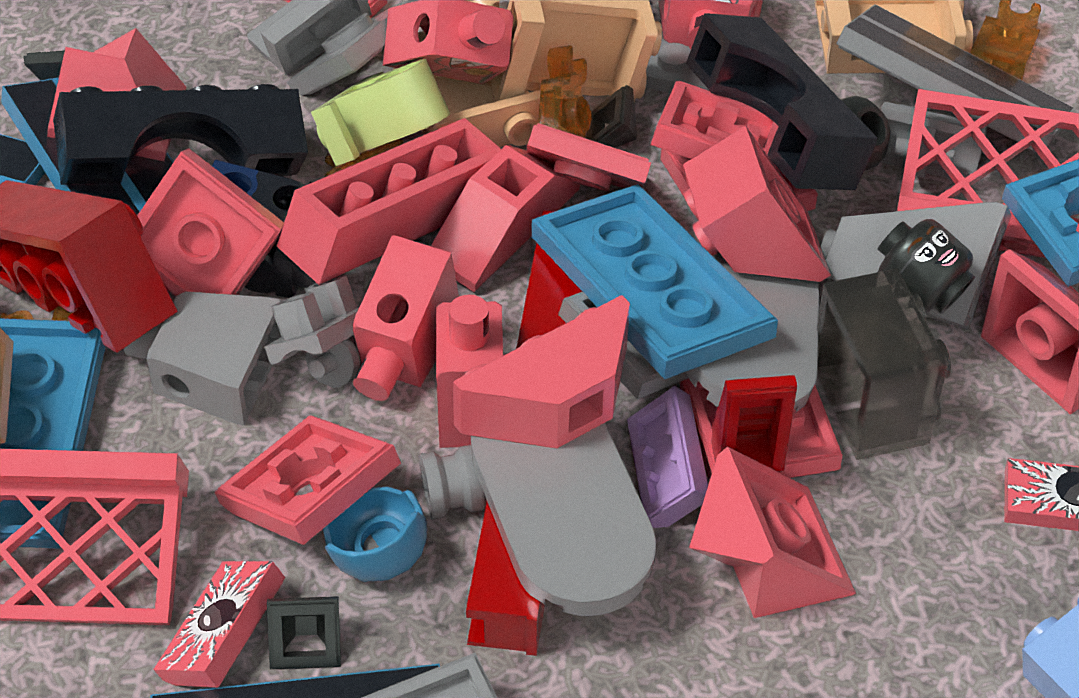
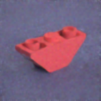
(498, 211)
(550, 384)

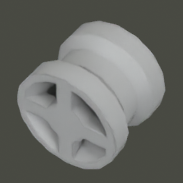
(450, 482)

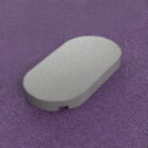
(790, 353)
(569, 520)

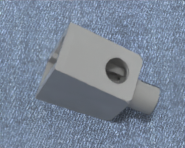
(211, 352)

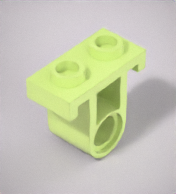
(380, 111)

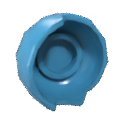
(392, 521)

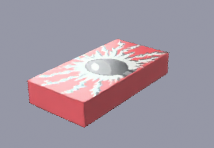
(1042, 494)
(220, 624)

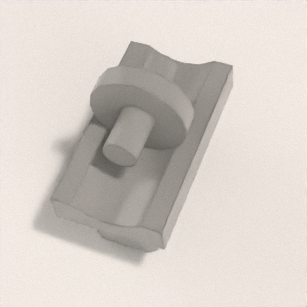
(941, 127)
(322, 327)

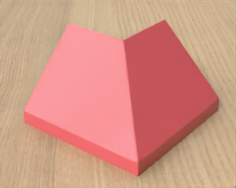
(118, 67)
(769, 536)

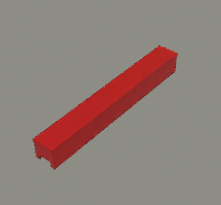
(497, 602)

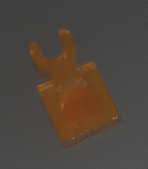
(1008, 39)
(561, 96)

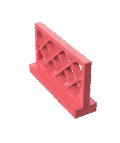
(1021, 115)
(94, 479)

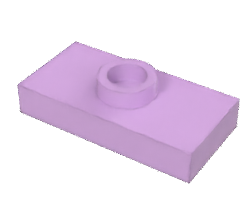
(668, 458)

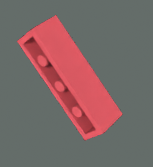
(397, 193)

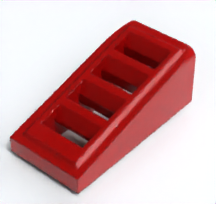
(756, 419)

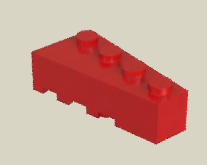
(81, 257)

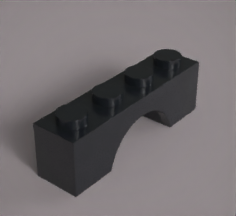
(248, 127)
(817, 134)

